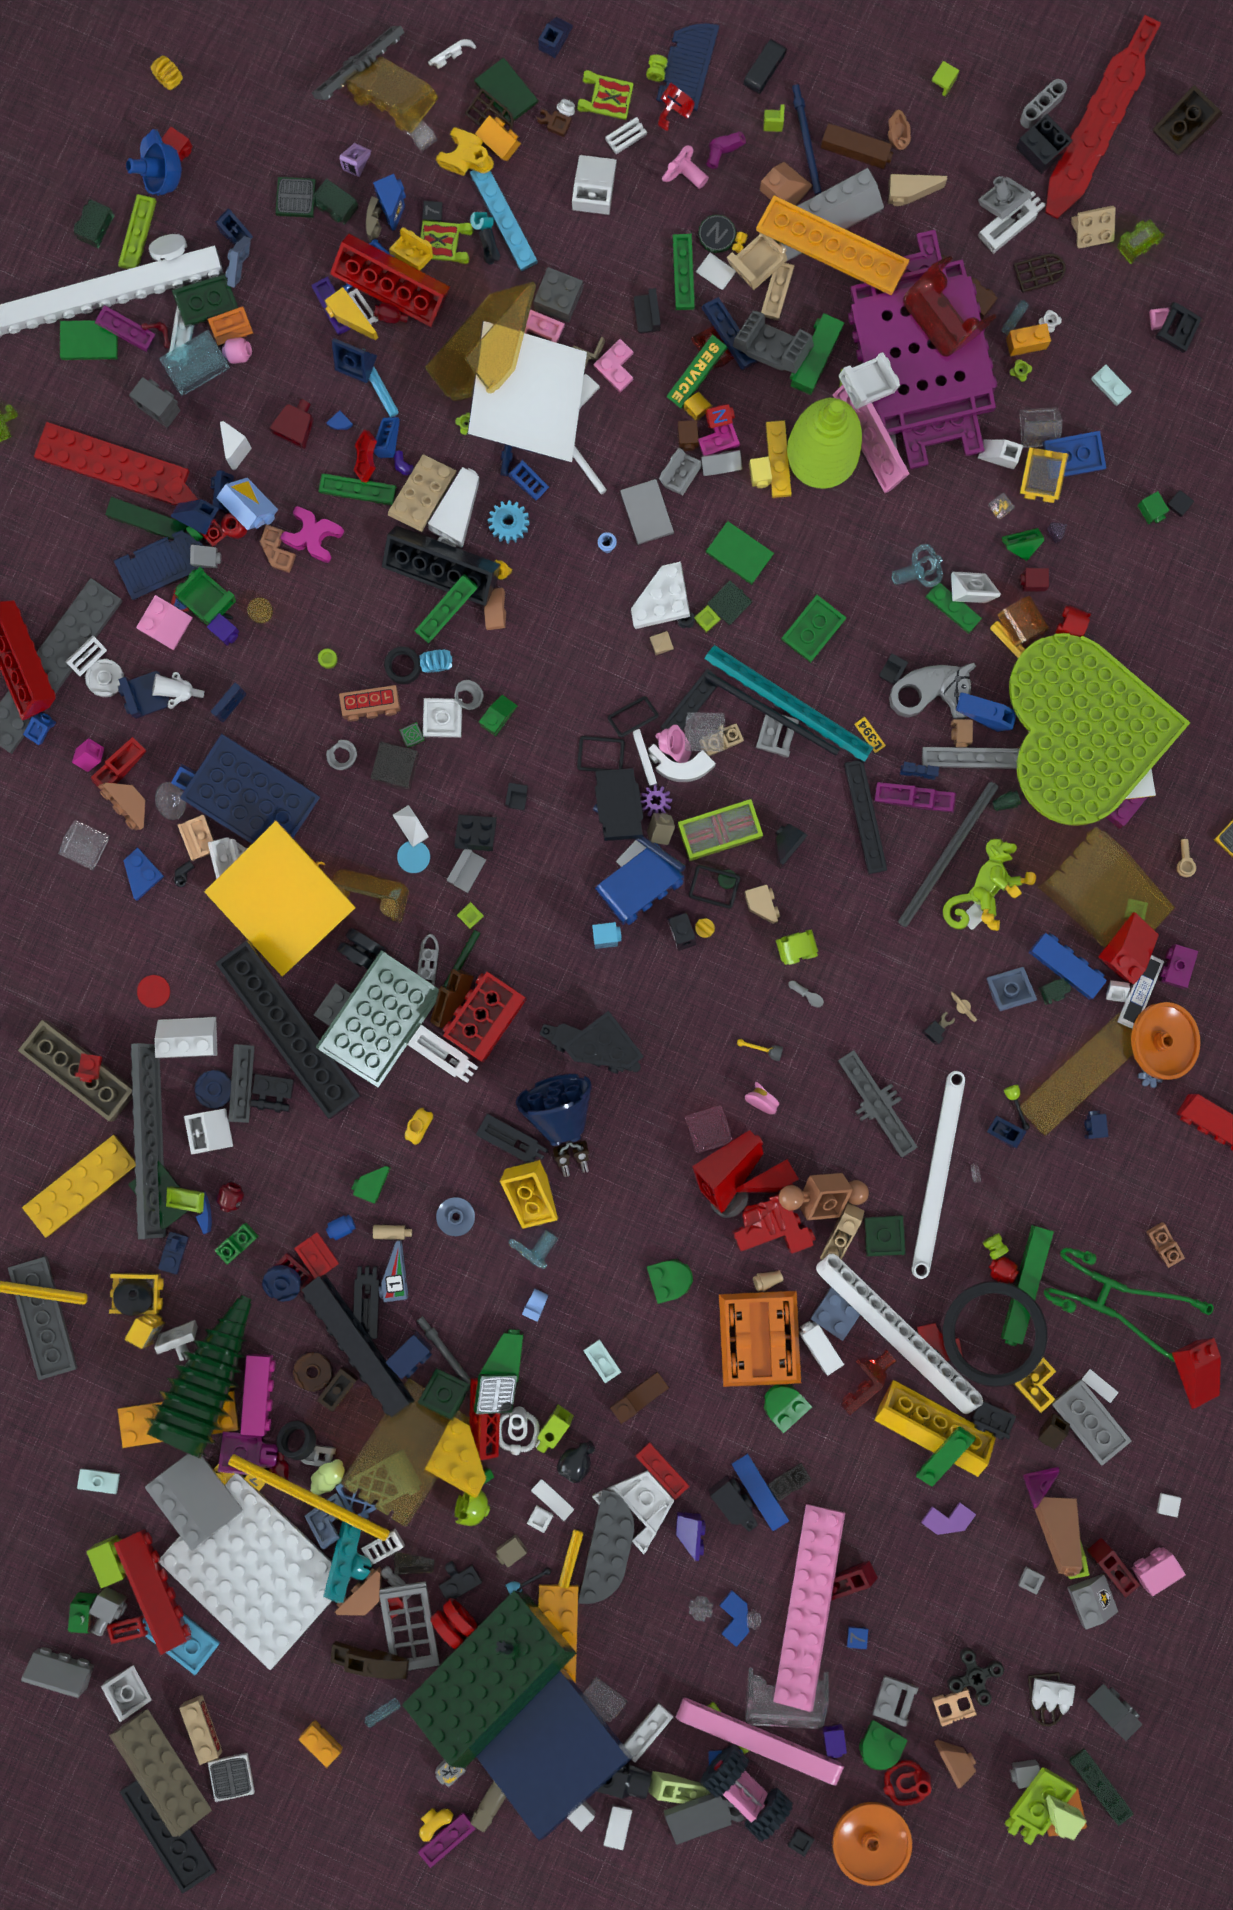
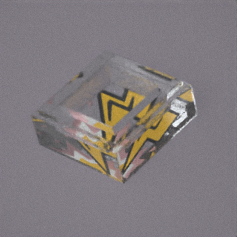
(1001, 506)

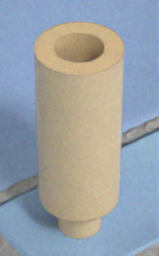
(391, 1232)

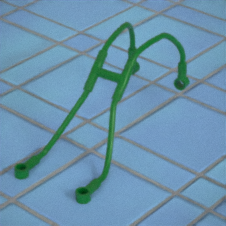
(1090, 1258)

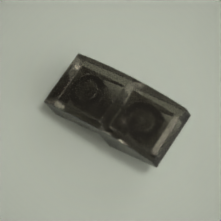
(789, 1481)

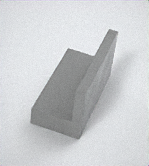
(466, 870)

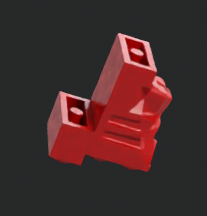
(770, 1221)

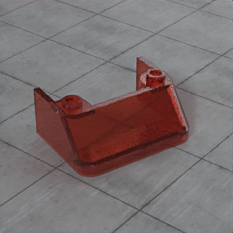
(937, 315)

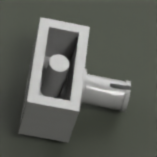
(107, 1607)

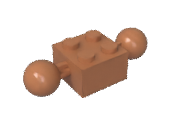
(824, 1196)

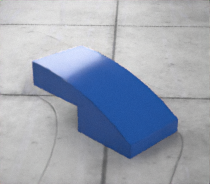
(205, 1218)

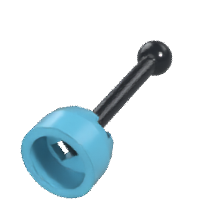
(518, 1587)

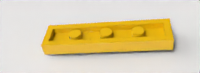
(778, 459)

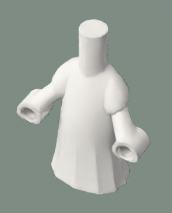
(174, 688)

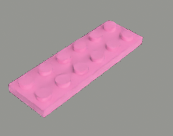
(877, 445)

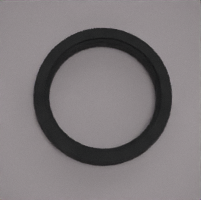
(1040, 1334)

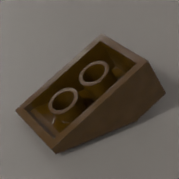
(1187, 120)

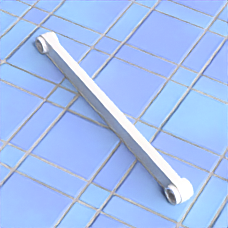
(938, 1175)

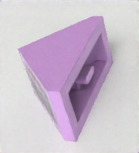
(354, 159)

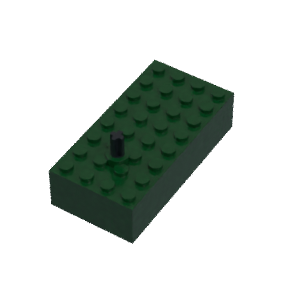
(488, 1679)

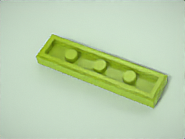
(137, 232)

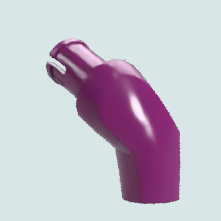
(724, 145)

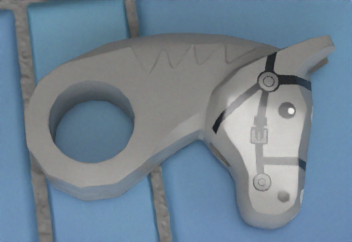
(933, 682)

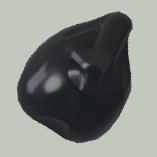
(575, 1462)

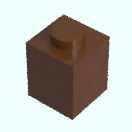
(688, 435)

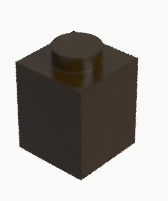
(1054, 1431)

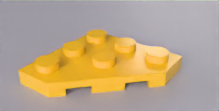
(457, 1459)

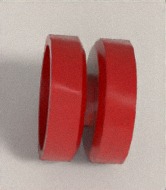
(454, 1623)

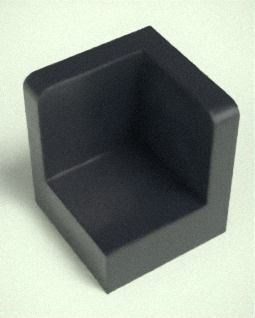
(893, 669)
(516, 796)

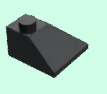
(787, 842)

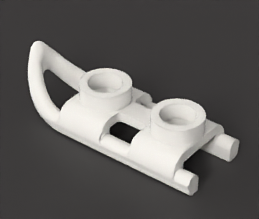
(454, 51)

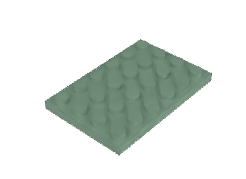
(379, 1019)

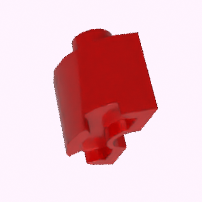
(1074, 622)

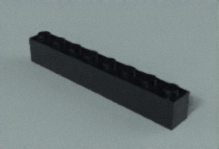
(357, 1345)

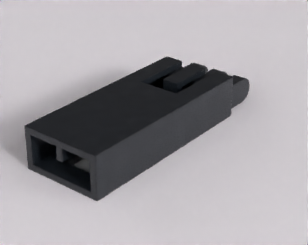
(505, 1137)
(367, 1309)

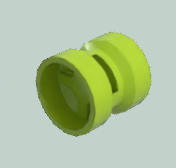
(656, 69)
(995, 1246)

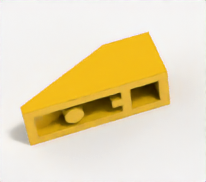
(346, 312)

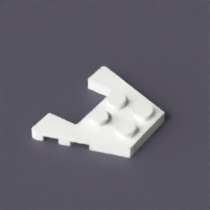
(647, 1501)

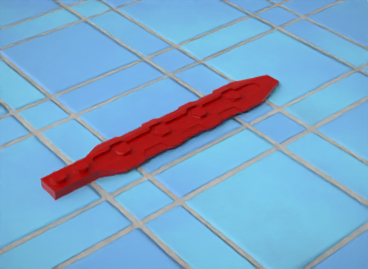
(1100, 121)

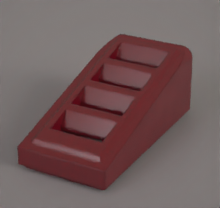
(300, 1267)

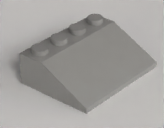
(193, 1499)

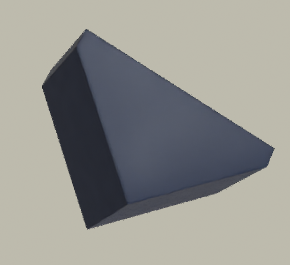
(231, 227)
(1006, 1132)

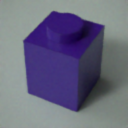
(223, 629)
(834, 1740)

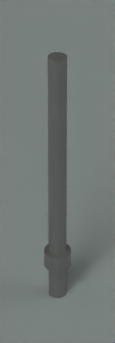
(432, 1335)

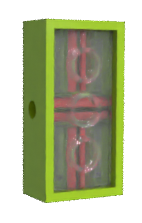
(720, 830)

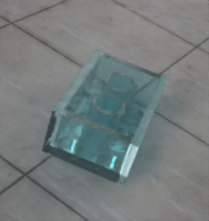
(194, 363)

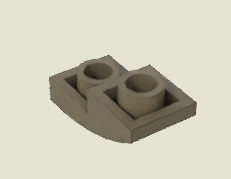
(372, 223)

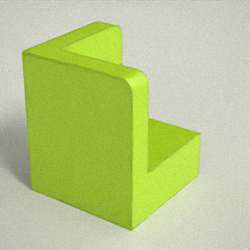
(945, 77)
(774, 119)

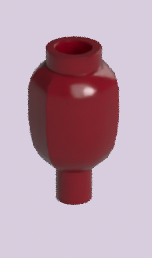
(389, 314)
(281, 1467)

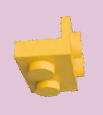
(412, 249)

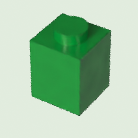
(1153, 508)

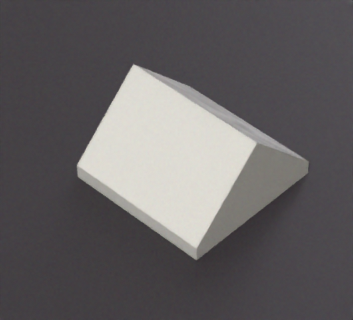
(235, 445)
(973, 587)
(126, 1693)

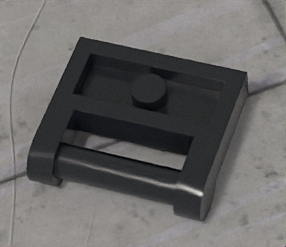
(1184, 329)

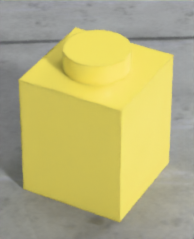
(760, 472)

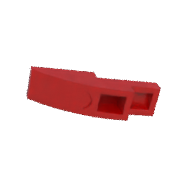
(181, 493)

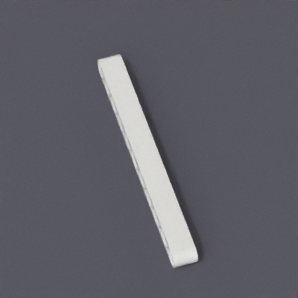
(899, 1334)

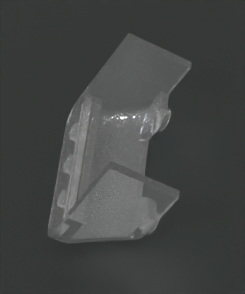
(764, 1712)

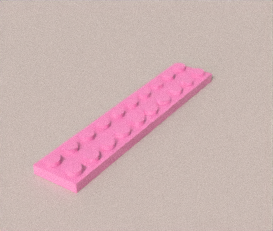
(809, 1607)

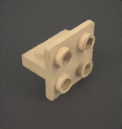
(1094, 226)

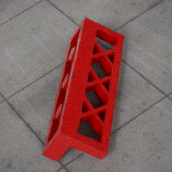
(479, 1424)

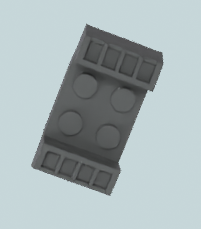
(773, 345)

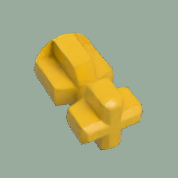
(740, 239)

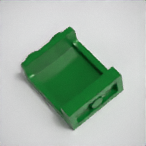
(204, 596)

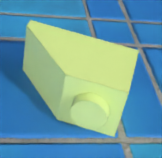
(1065, 1818)

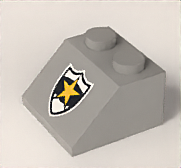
(1093, 1601)

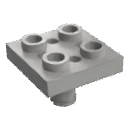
(1004, 197)

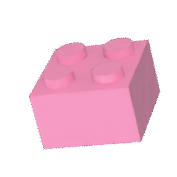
(1157, 1570)

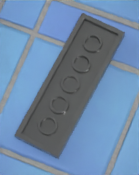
(43, 1321)

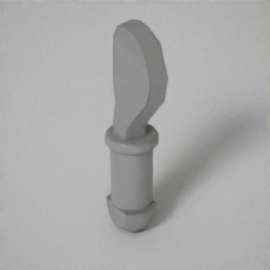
(813, 998)

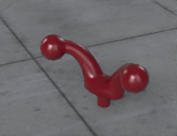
(161, 327)

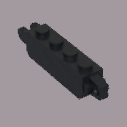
(564, 1033)

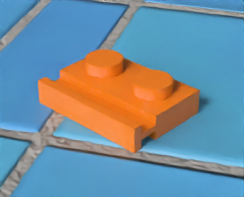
(230, 325)

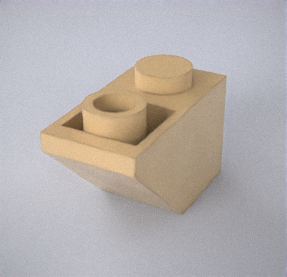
(760, 903)

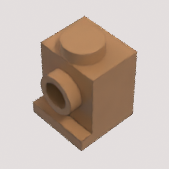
(962, 733)

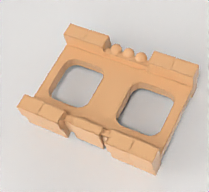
(952, 1699)

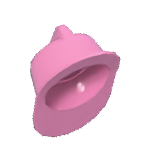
(673, 743)

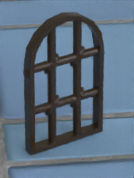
(488, 107)
(1032, 269)
(1042, 1709)

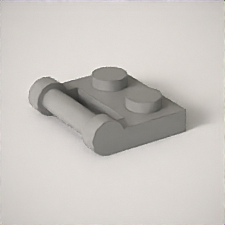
(769, 736)
(888, 1700)

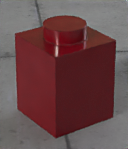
(1035, 579)

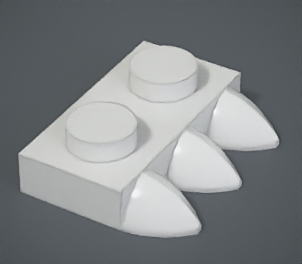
(1053, 1694)

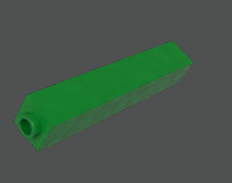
(1027, 1280)

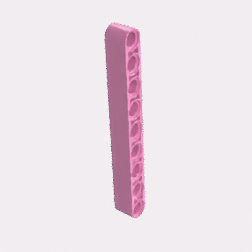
(759, 1741)

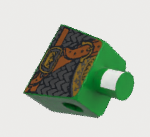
(79, 1617)

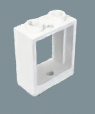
(820, 1347)

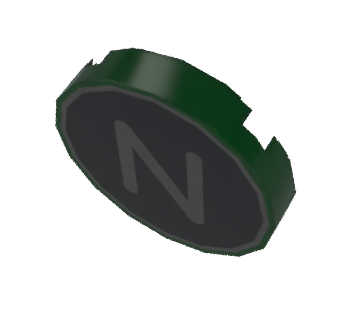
(717, 233)

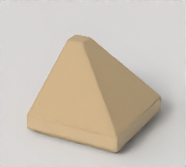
(661, 643)

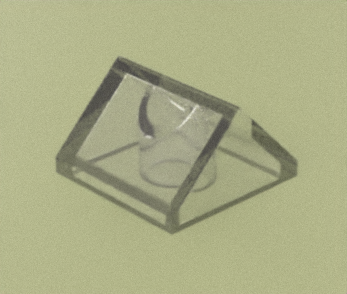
(1040, 425)

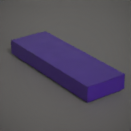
(323, 290)

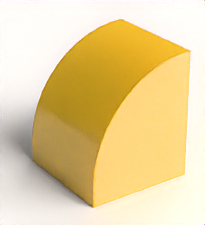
(696, 406)

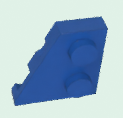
(141, 873)

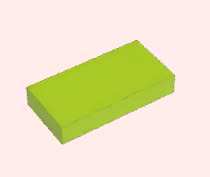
(185, 1199)

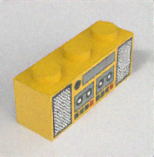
(145, 1330)

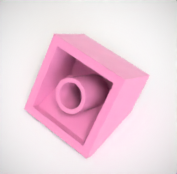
(164, 622)

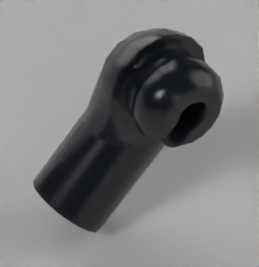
(180, 876)

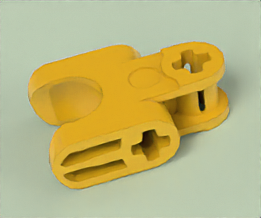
(467, 154)

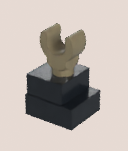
(935, 1030)

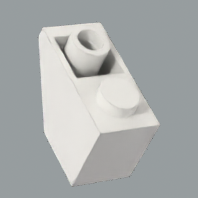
(1001, 452)

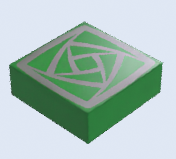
(412, 735)

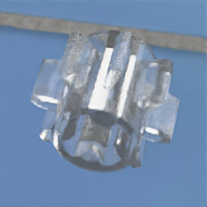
(700, 1608)

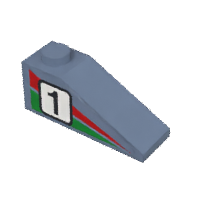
(394, 1281)

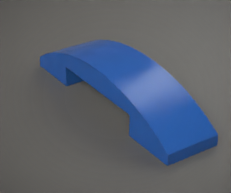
(760, 1492)

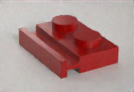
(316, 1255)

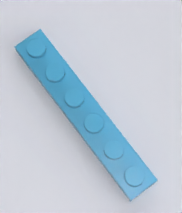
(504, 219)

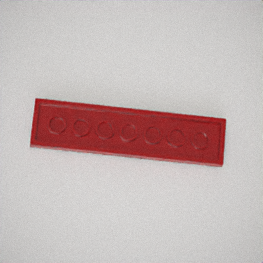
(107, 462)

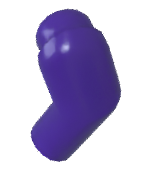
(400, 465)

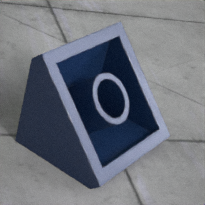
(352, 360)

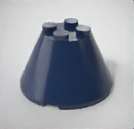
(557, 1107)

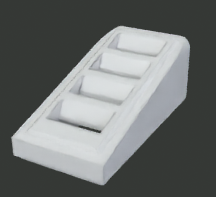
(397, 1540)

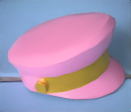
(762, 1100)

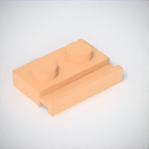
(196, 837)

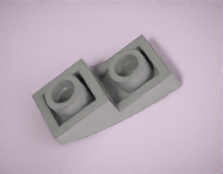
(721, 463)

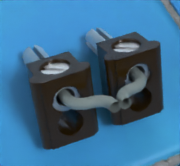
(580, 1151)

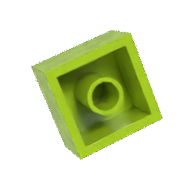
(106, 1562)

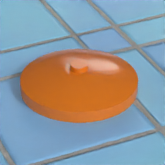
(1165, 1041)
(872, 1843)

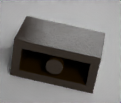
(337, 1389)

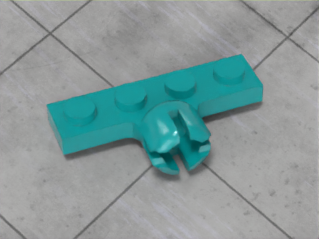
(345, 1564)

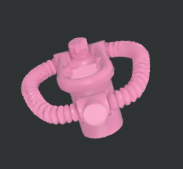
(684, 165)

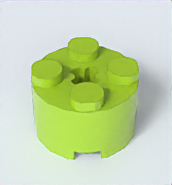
(797, 946)

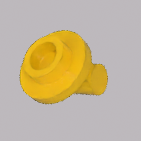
(504, 570)
(704, 928)

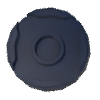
(213, 1089)
(281, 1283)

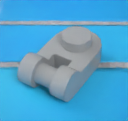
(313, 1458)

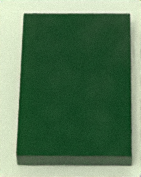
(507, 88)
(204, 300)
(164, 1180)

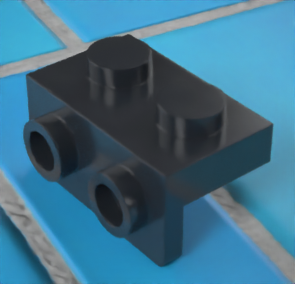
(994, 1420)

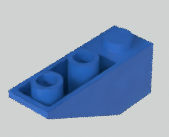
(986, 712)

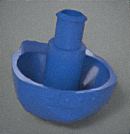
(158, 165)

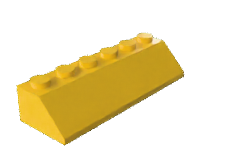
(931, 1425)

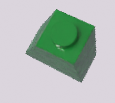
(506, 1354)

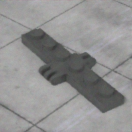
(358, 63)
(877, 1103)

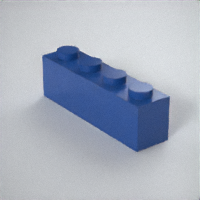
(1067, 966)

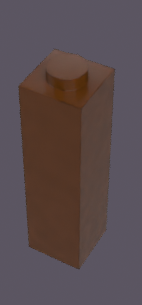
(856, 146)

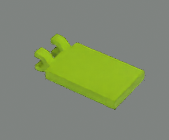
(1032, 1806)

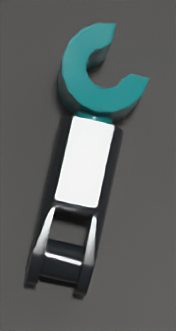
(481, 222)

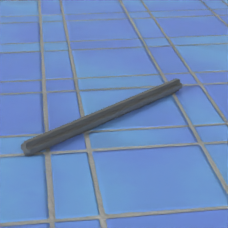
(948, 853)

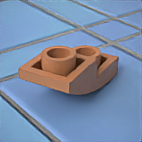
(494, 610)
(1165, 1245)

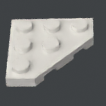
(662, 599)

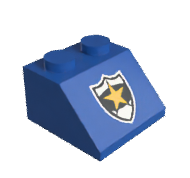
(391, 198)

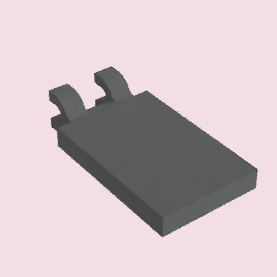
(701, 1817)

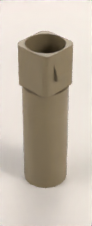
(488, 1808)

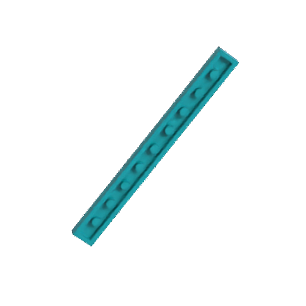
(789, 703)

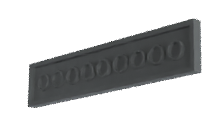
(82, 620)
(148, 1137)

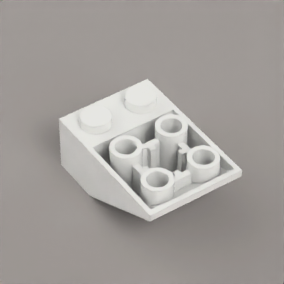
(593, 184)

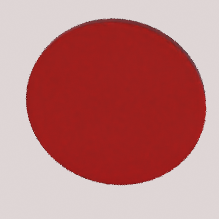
(153, 991)

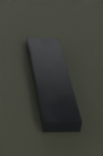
(691, 702)

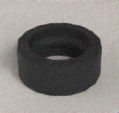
(402, 651)
(283, 1437)

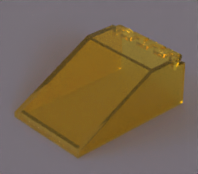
(491, 357)
(1105, 888)
(396, 1458)

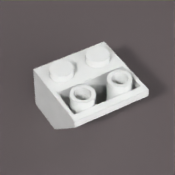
(208, 1131)

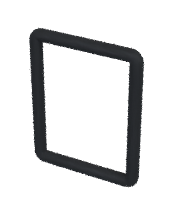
(637, 726)
(599, 739)
(708, 900)

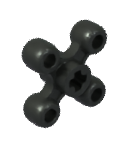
(973, 1669)

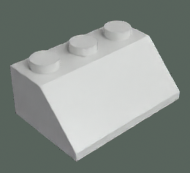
(186, 1037)

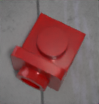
(89, 1067)

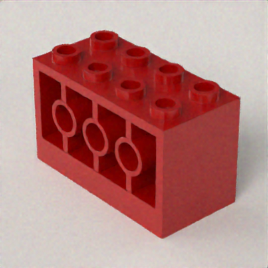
(487, 1030)

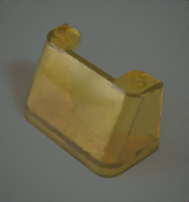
(393, 894)

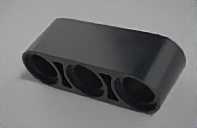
(765, 66)

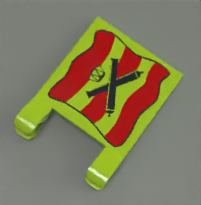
(609, 98)
(445, 240)

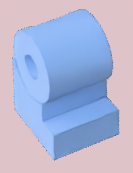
(535, 1305)

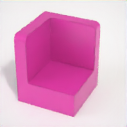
(88, 755)

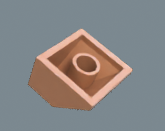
(785, 184)
(957, 1761)

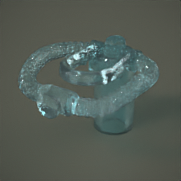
(916, 571)
(539, 1252)

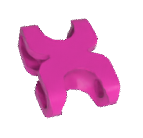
(312, 534)

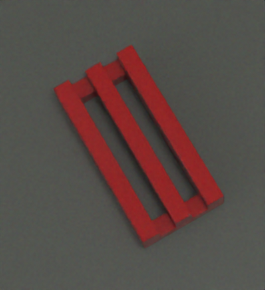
(140, 1625)

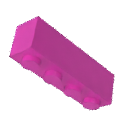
(257, 1394)

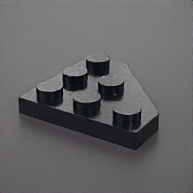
(604, 1044)

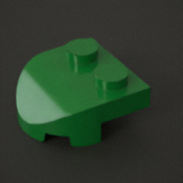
(670, 1279)
(785, 1406)
(881, 1747)

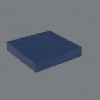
(228, 702)

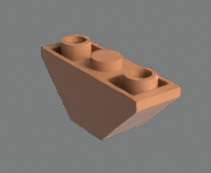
(125, 801)
(363, 1595)

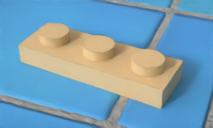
(777, 291)

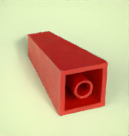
(728, 1169)

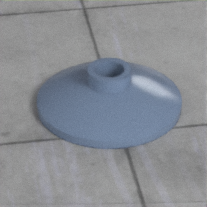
(445, 1216)

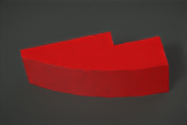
(119, 763)

